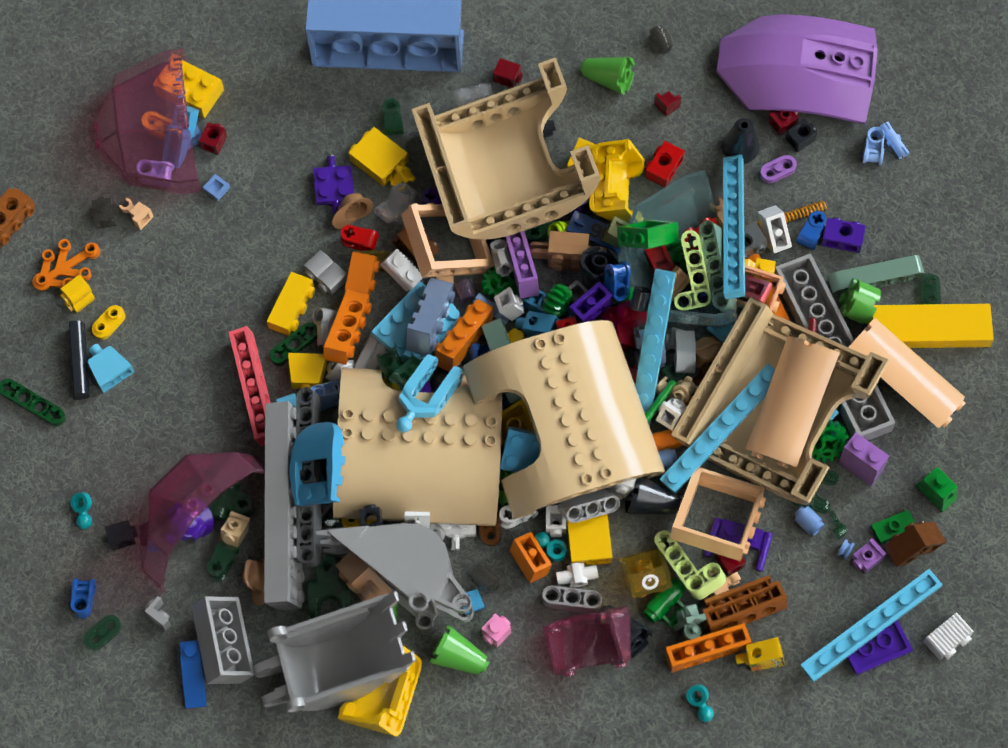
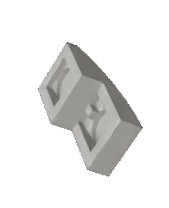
(684, 352)

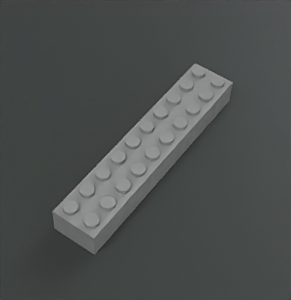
(810, 298)
(282, 566)

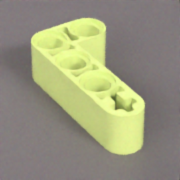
(692, 270)
(682, 564)

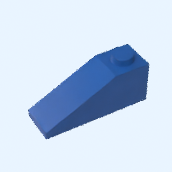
(193, 675)

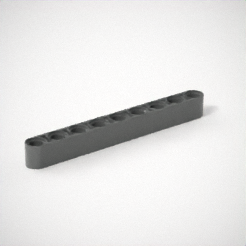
(314, 524)

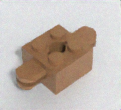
(562, 250)
(361, 578)

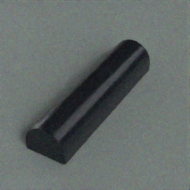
(79, 360)

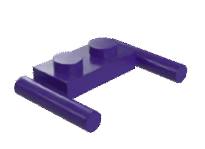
(733, 532)

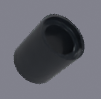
(640, 299)

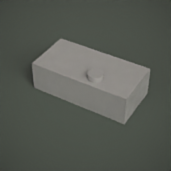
(222, 640)

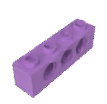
(523, 265)

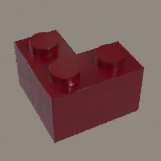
(624, 322)

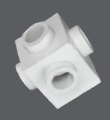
(671, 412)

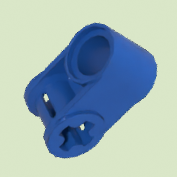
(812, 232)
(616, 280)
(82, 593)

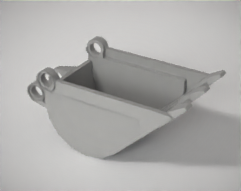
(410, 562)
(337, 656)

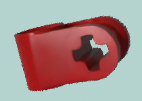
(360, 238)

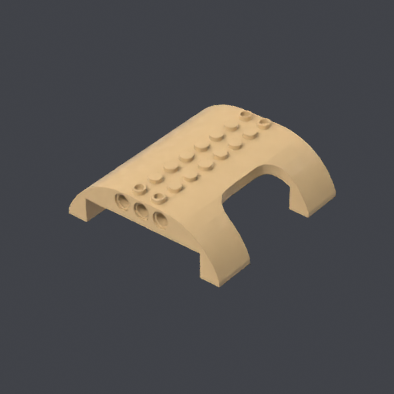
(496, 163)
(749, 347)
(580, 408)
(436, 467)

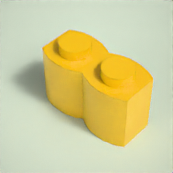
(77, 294)

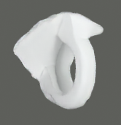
(336, 372)

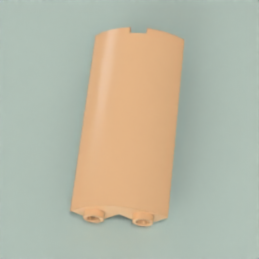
(910, 375)
(792, 402)

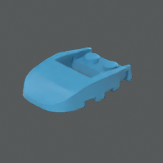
(316, 443)

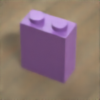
(863, 459)

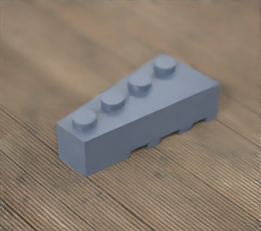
(429, 317)

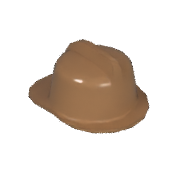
(351, 209)
(707, 350)
(254, 578)

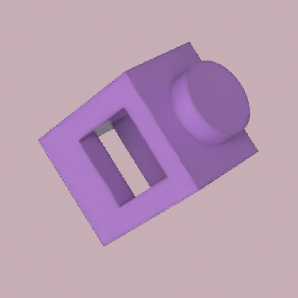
(865, 564)

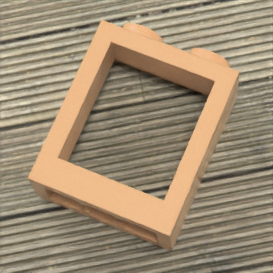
(779, 288)

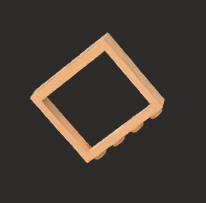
(423, 253)
(725, 485)

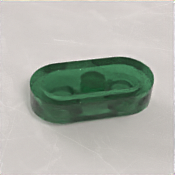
(930, 290)
(102, 632)

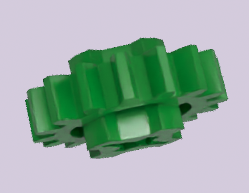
(677, 255)
(493, 283)
(830, 442)

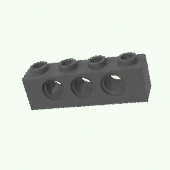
(752, 235)

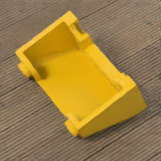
(616, 164)
(387, 705)

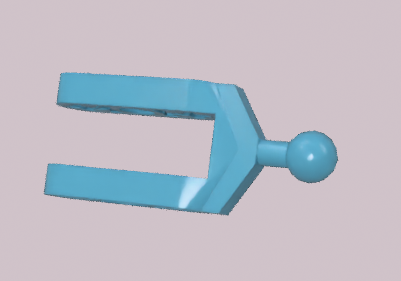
(418, 408)

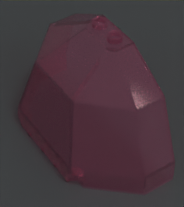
(146, 126)
(180, 498)

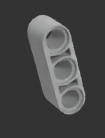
(589, 505)
(564, 592)

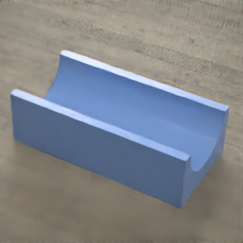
(386, 34)

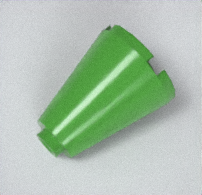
(609, 72)
(458, 653)

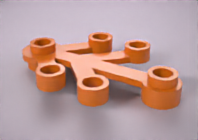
(64, 267)

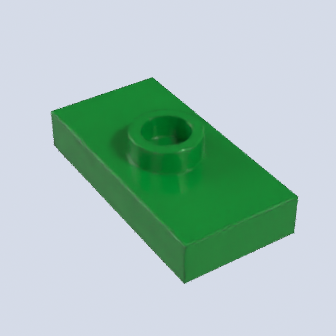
(893, 525)

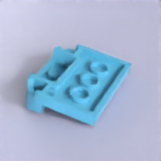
(393, 328)

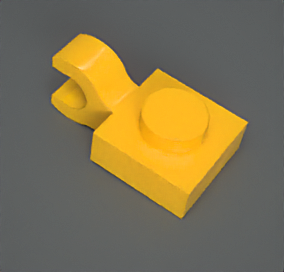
(762, 264)

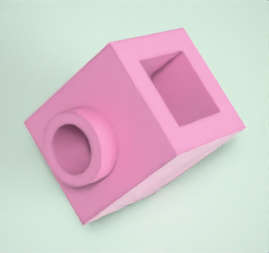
(496, 630)

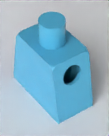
(108, 366)

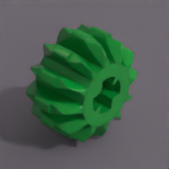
(557, 300)

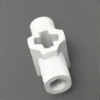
(577, 575)

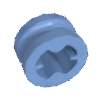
(845, 549)

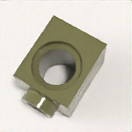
(610, 233)

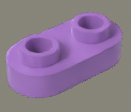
(777, 169)

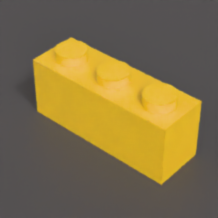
(291, 304)

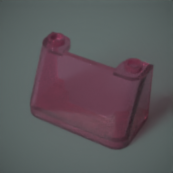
(589, 640)

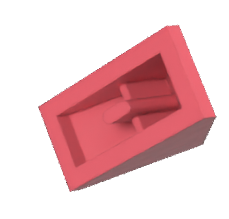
(757, 288)

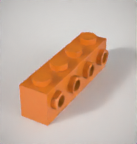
(464, 334)

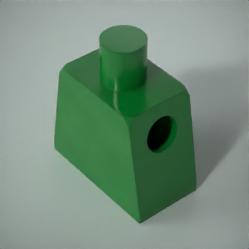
(938, 488)

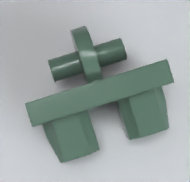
(689, 620)

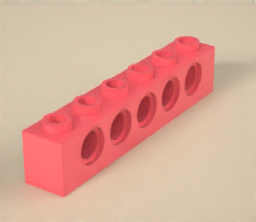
(251, 379)

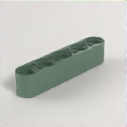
(712, 260)
(878, 274)
(497, 337)

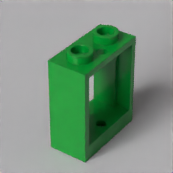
(647, 234)

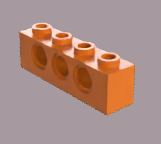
(347, 327)
(707, 647)

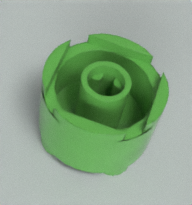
(859, 301)

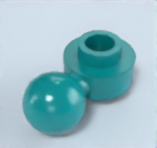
(84, 520)
(544, 541)
(704, 713)

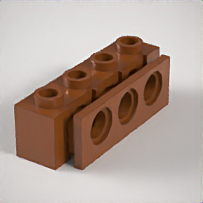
(14, 209)
(749, 596)

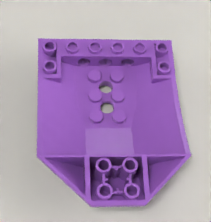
(775, 66)

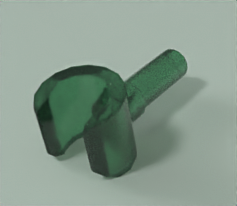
(840, 530)

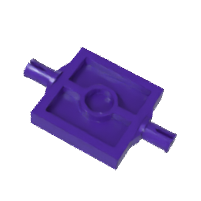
(332, 184)

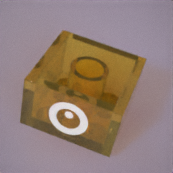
(645, 573)

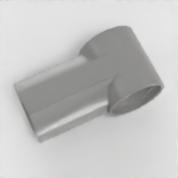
(501, 257)
(324, 320)

